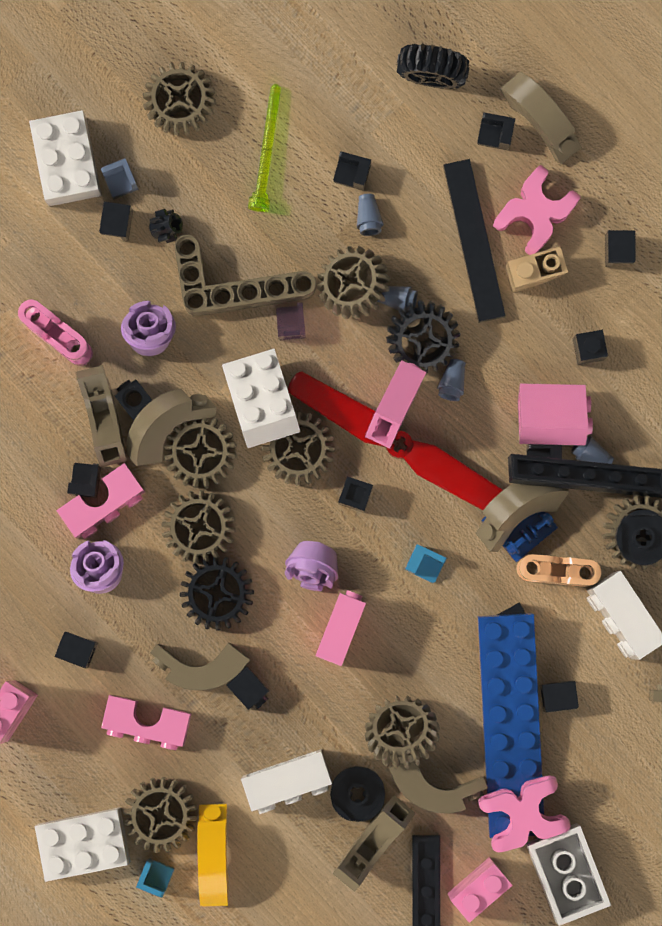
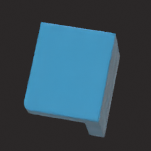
(425, 563)
(155, 877)

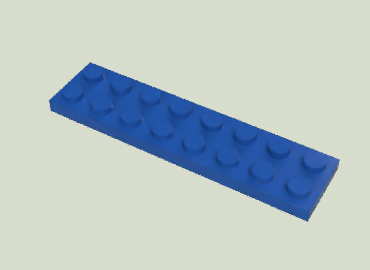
(509, 707)

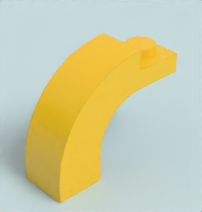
(212, 855)

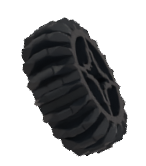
(433, 66)
(425, 325)
(194, 587)

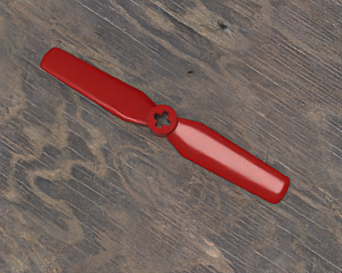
(423, 458)

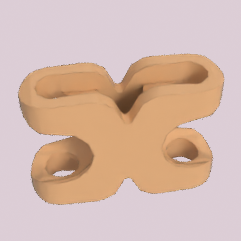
(558, 570)

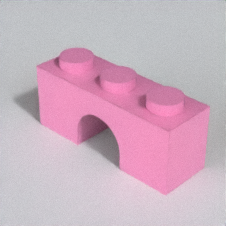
(123, 491)
(121, 719)

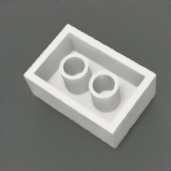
(65, 158)
(261, 398)
(625, 616)
(287, 781)
(82, 844)
(568, 875)

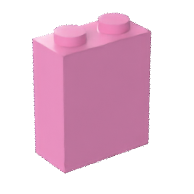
(395, 404)
(554, 414)
(341, 628)
(14, 704)
(479, 889)

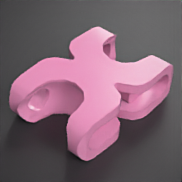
(536, 210)
(55, 332)
(524, 813)

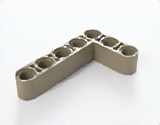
(236, 288)

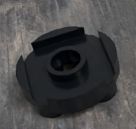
(626, 537)
(341, 792)

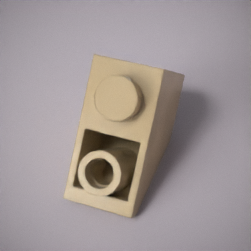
(536, 269)

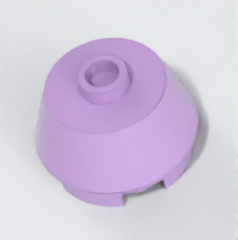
(148, 328)
(312, 565)
(97, 566)

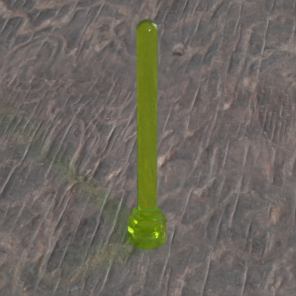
(259, 200)

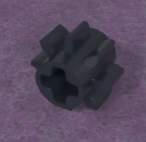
(166, 225)

